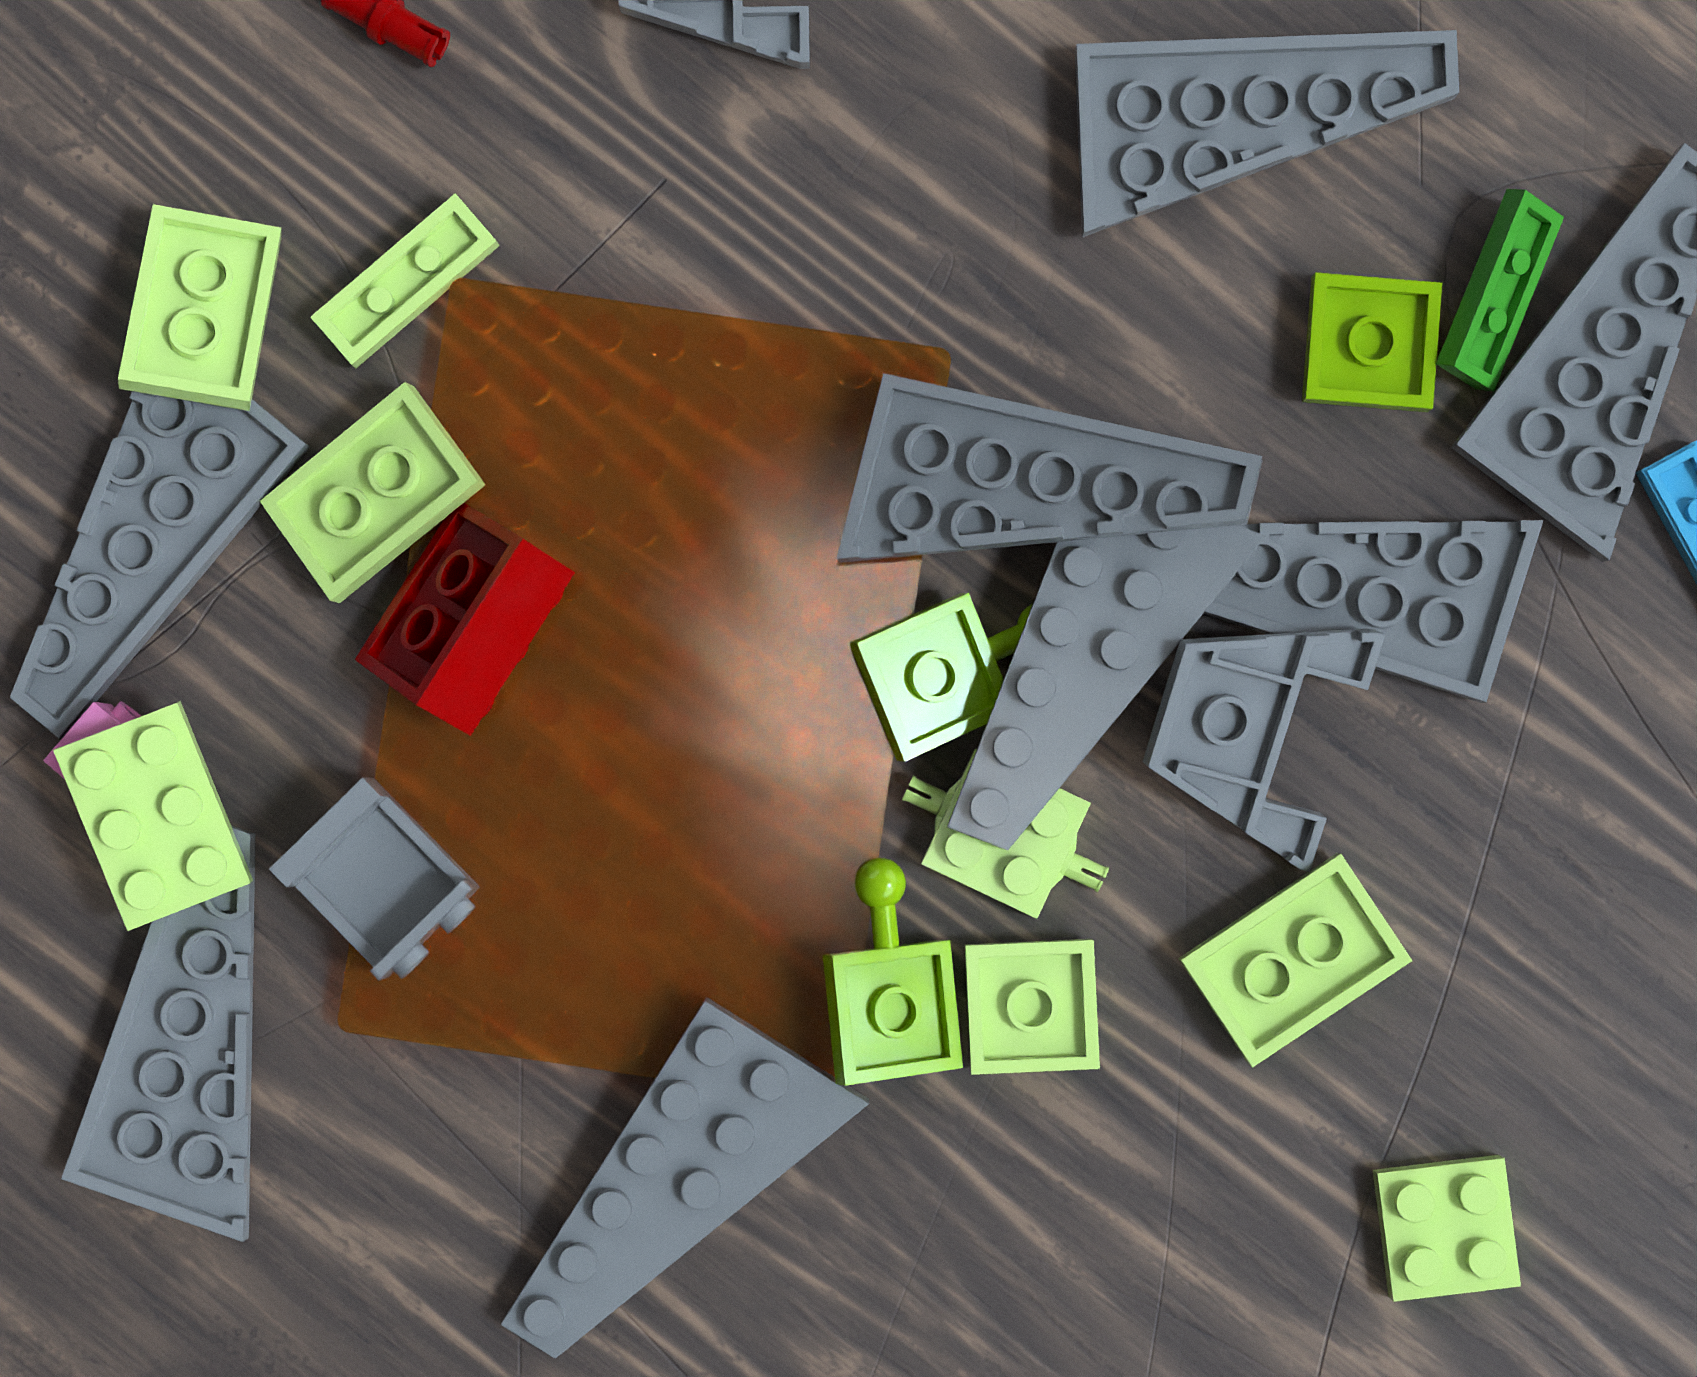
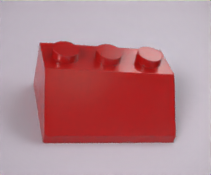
(464, 617)

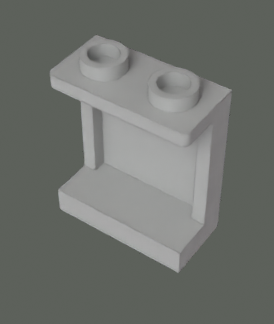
(378, 878)

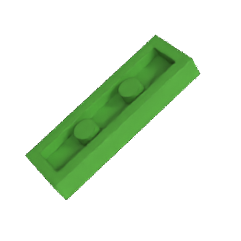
(1500, 289)

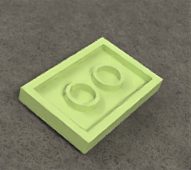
(200, 308)
(372, 492)
(153, 815)
(1295, 959)

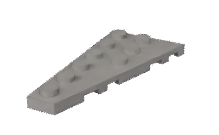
(1210, 111)
(1593, 379)
(997, 473)
(154, 523)
(1429, 586)
(1086, 650)
(176, 1078)
(699, 1147)

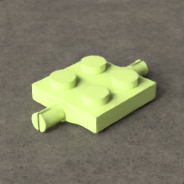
(1026, 870)

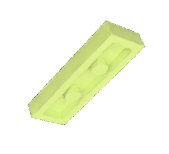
(405, 281)

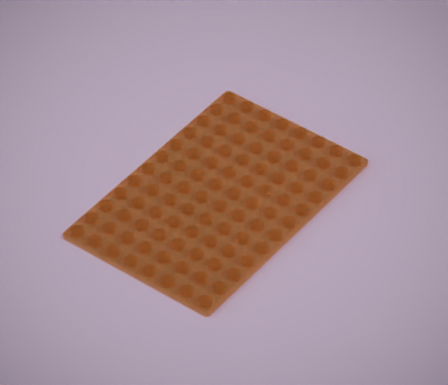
(689, 735)

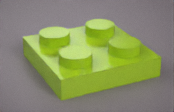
(1372, 342)

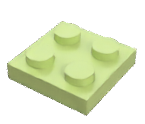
(1032, 1006)
(1446, 1228)

